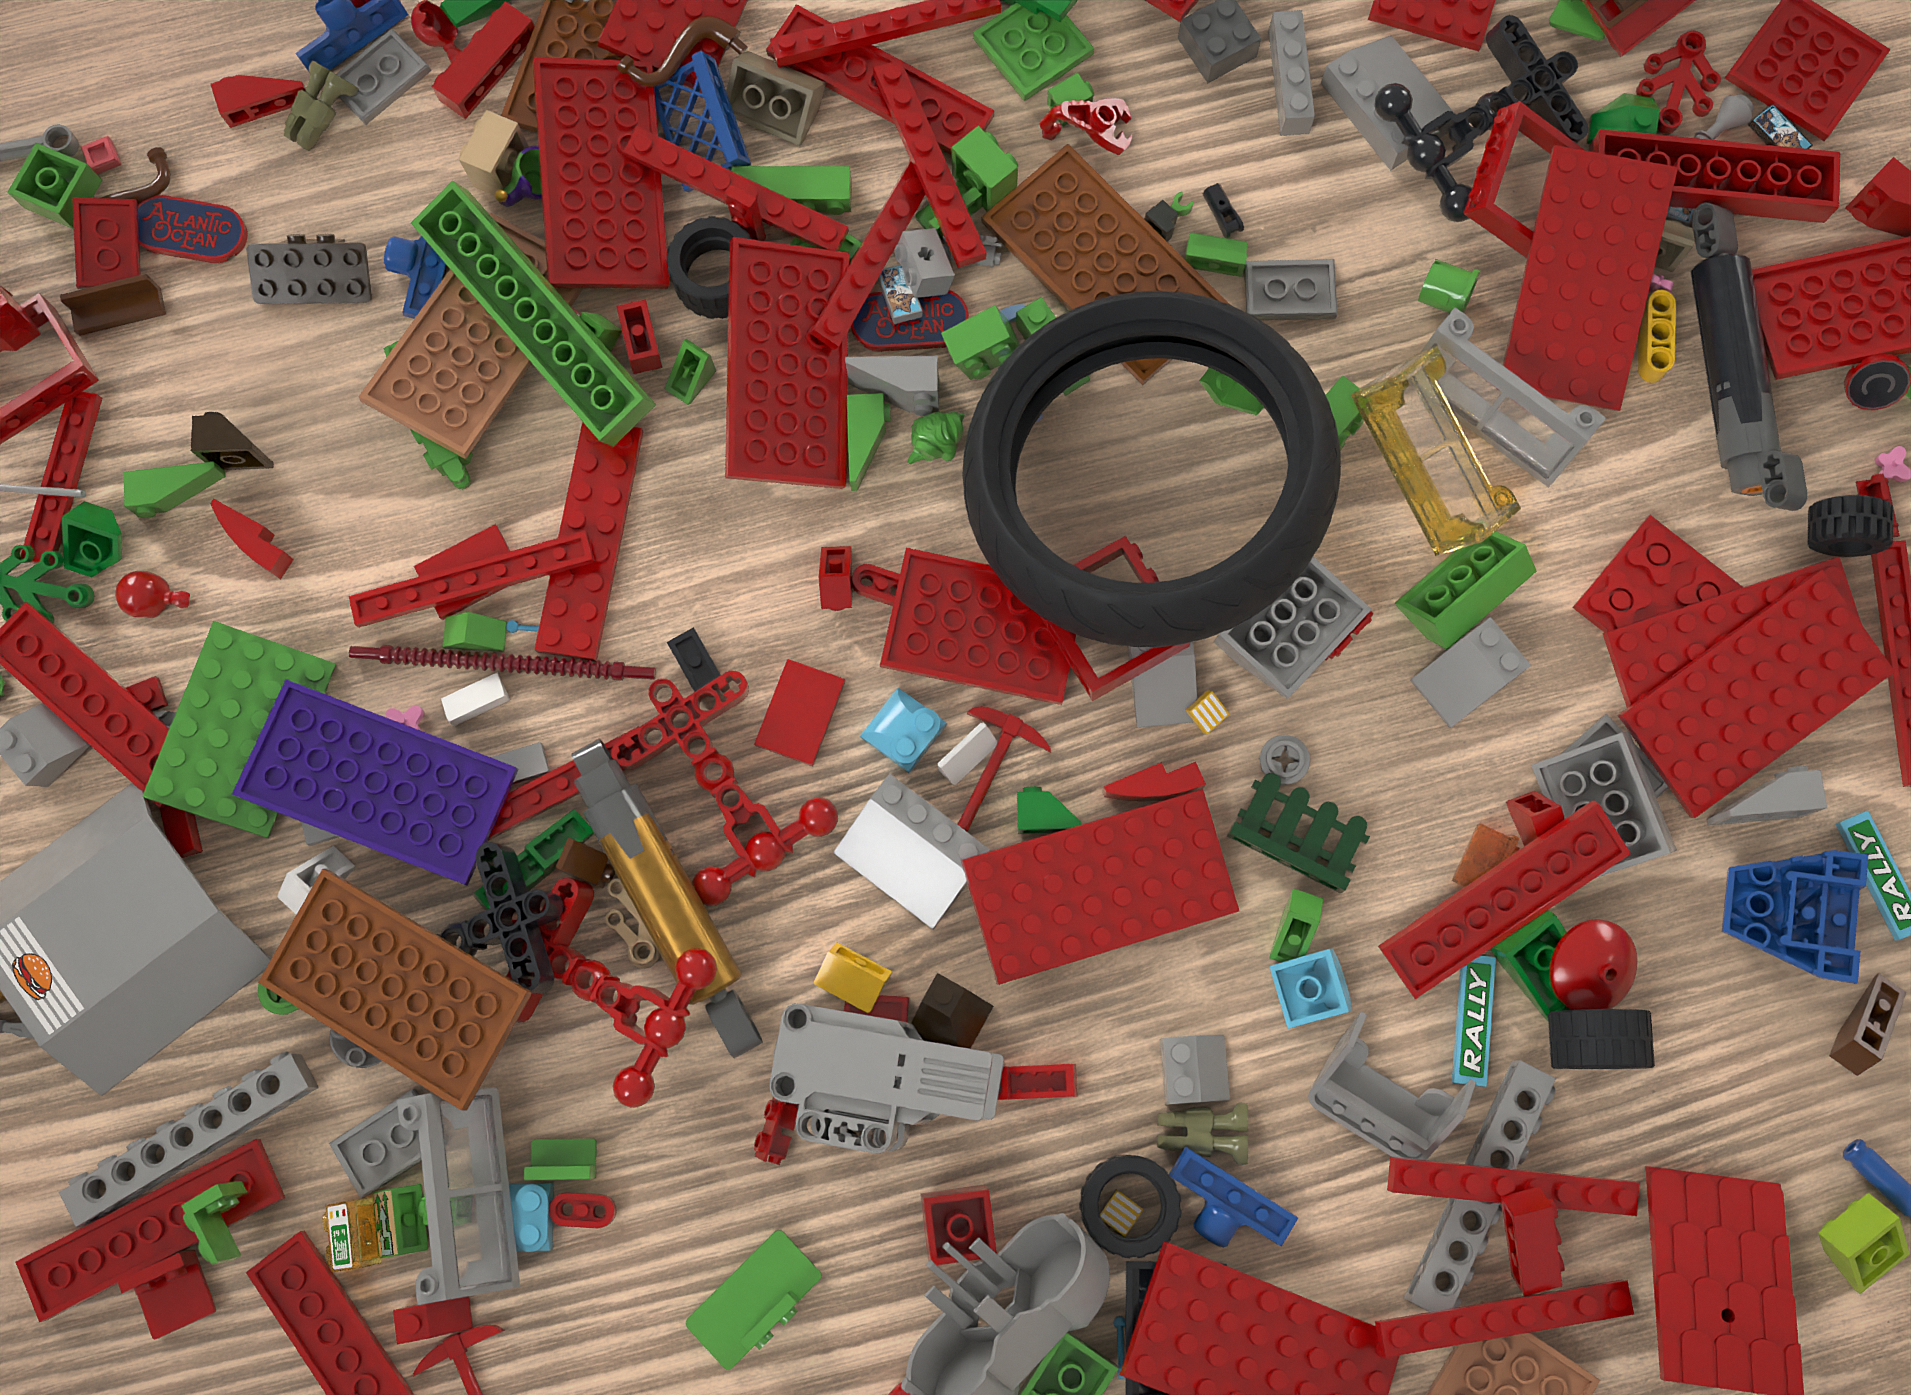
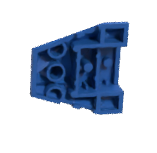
(1800, 910)

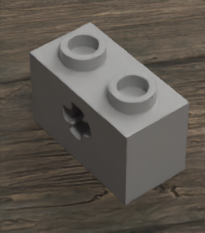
(924, 263)

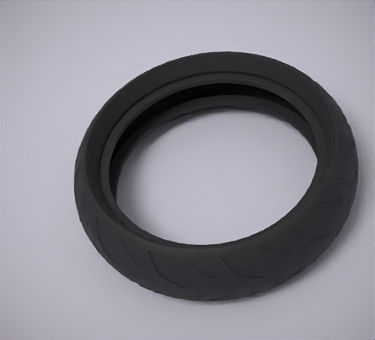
(1129, 330)

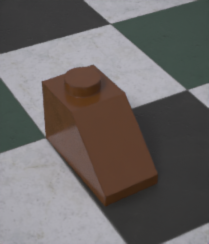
(585, 863)

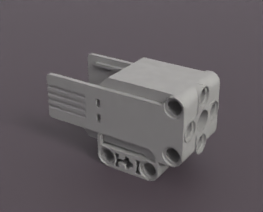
(876, 1077)

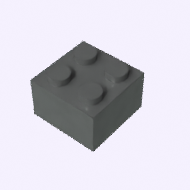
(1219, 38)

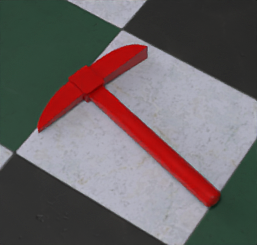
(1011, 727)
(455, 1349)

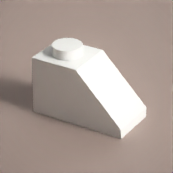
(301, 879)

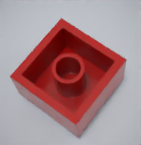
(959, 1219)

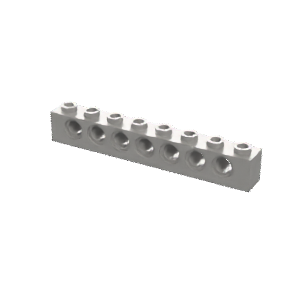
(82, 1195)
(1450, 1227)

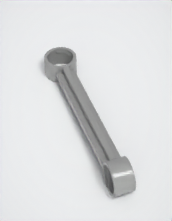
(23, 147)

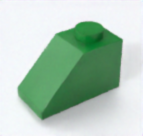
(1042, 813)

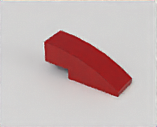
(252, 539)
(1156, 784)

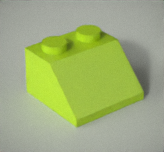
(1864, 1242)

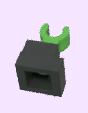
(1164, 217)

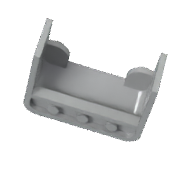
(1379, 1107)

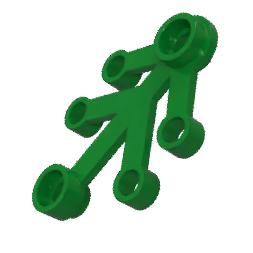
(27, 585)

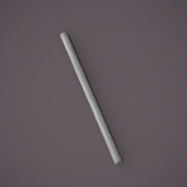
(42, 490)

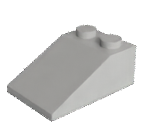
(904, 380)
(1470, 672)
(1164, 690)
(1785, 797)

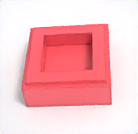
(101, 155)

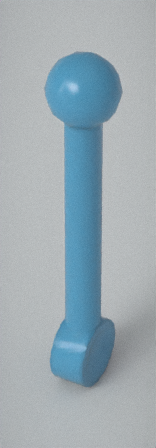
(512, 626)
(1119, 1323)

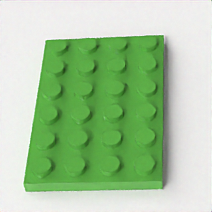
(221, 721)

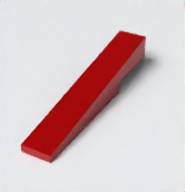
(1038, 1082)

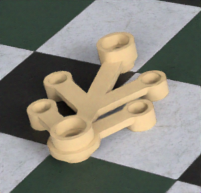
(635, 942)

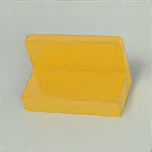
(852, 977)

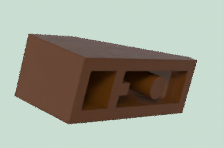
(1869, 1026)

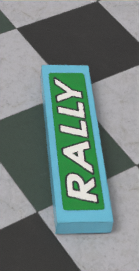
(1882, 873)
(1474, 1021)

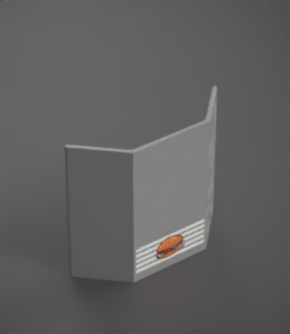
(115, 944)

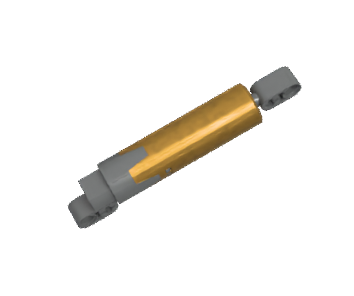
(660, 888)

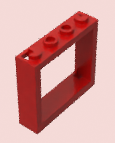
(1493, 165)
(54, 389)
(1100, 686)

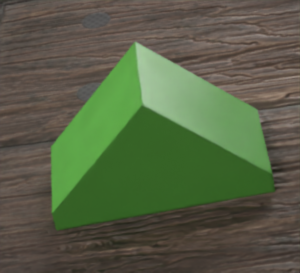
(690, 372)
(474, 632)

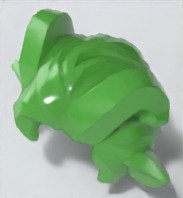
(936, 436)

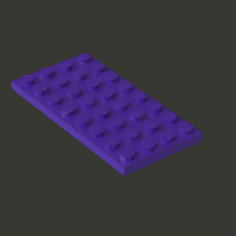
(375, 782)

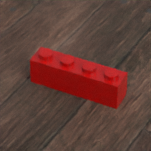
(484, 60)

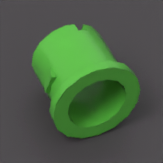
(1448, 287)

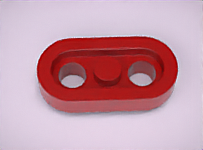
(881, 580)
(583, 1210)

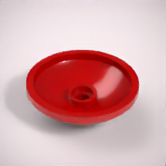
(1582, 962)

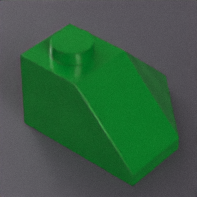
(1625, 114)
(90, 539)

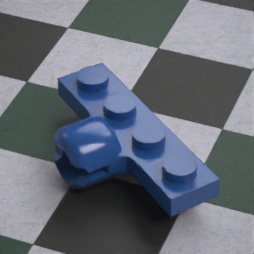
(349, 29)
(420, 264)
(1229, 1203)

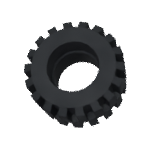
(1850, 526)

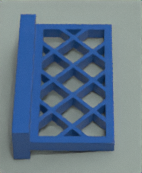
(717, 107)

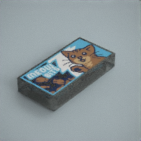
(1777, 129)

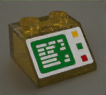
(351, 1235)

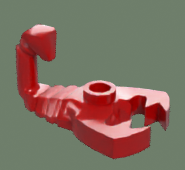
(1093, 118)

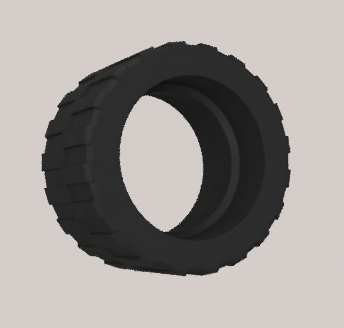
(690, 243)
(1601, 1039)
(1169, 1213)

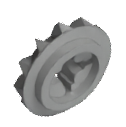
(1295, 750)

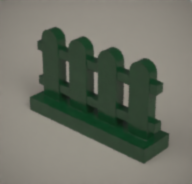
(1311, 846)

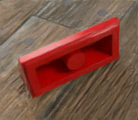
(181, 831)

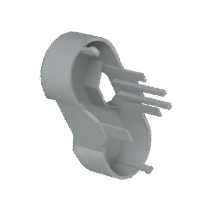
(1058, 1289)

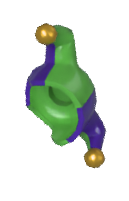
(524, 179)

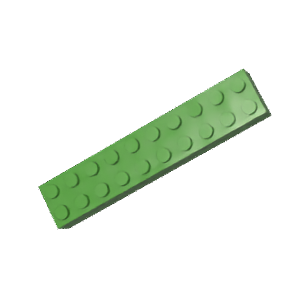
(533, 314)

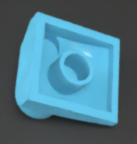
(903, 730)
(1311, 988)
(531, 1216)

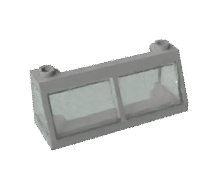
(1506, 408)
(464, 1196)

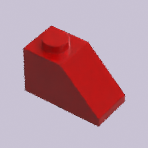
(836, 578)
(432, 1320)

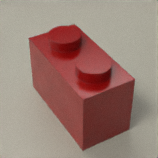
(639, 336)

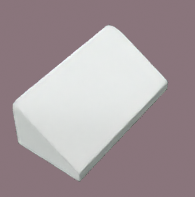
(475, 699)
(967, 754)

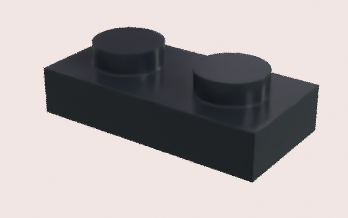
(693, 659)

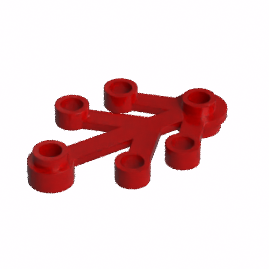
(1681, 78)

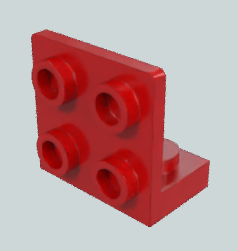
(171, 1293)

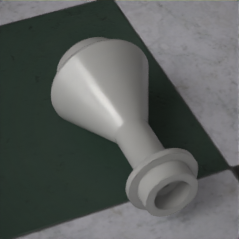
(1734, 112)

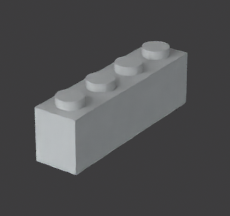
(1291, 73)

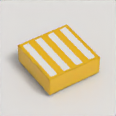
(1207, 712)
(1120, 1212)

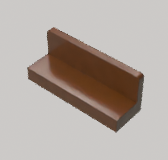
(114, 304)

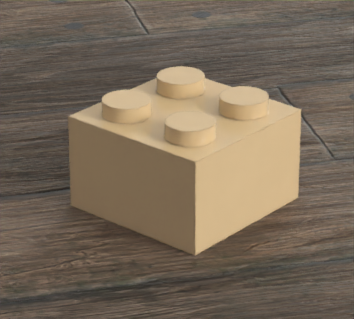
(492, 152)

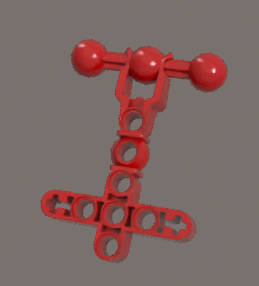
(765, 849)
(662, 1027)

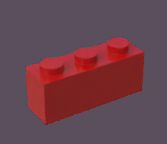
(1532, 1240)

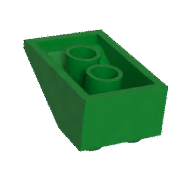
(1528, 958)

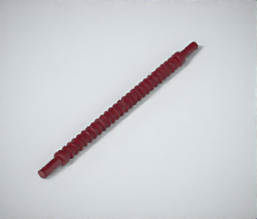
(387, 654)

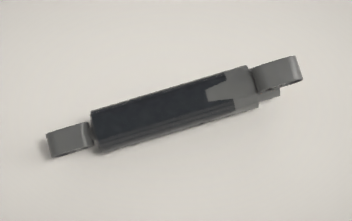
(1739, 368)

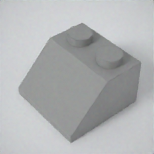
(39, 746)
(1194, 1069)

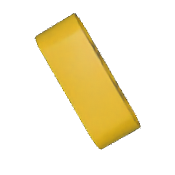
(1650, 348)

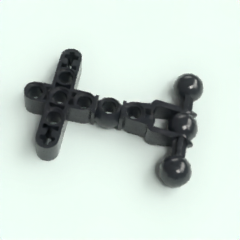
(1533, 82)
(496, 867)

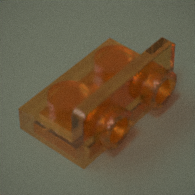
(1483, 853)

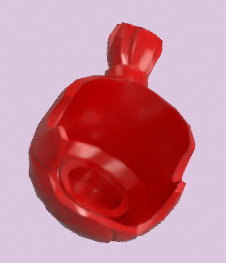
(434, 27)
(147, 595)

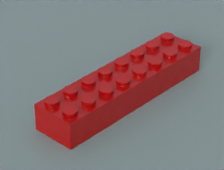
(1736, 174)

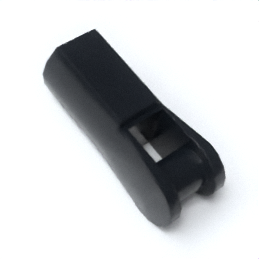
(1221, 207)

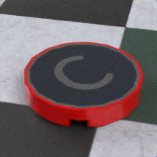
(1877, 382)

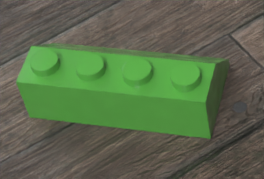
(1466, 588)

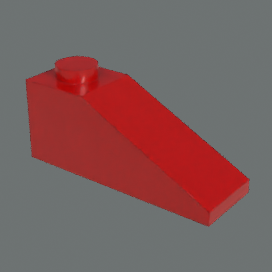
(253, 97)

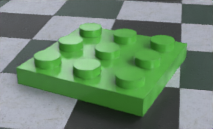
(1032, 48)

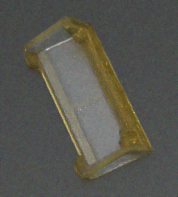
(1432, 455)

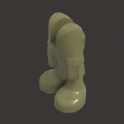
(313, 115)
(1197, 1129)

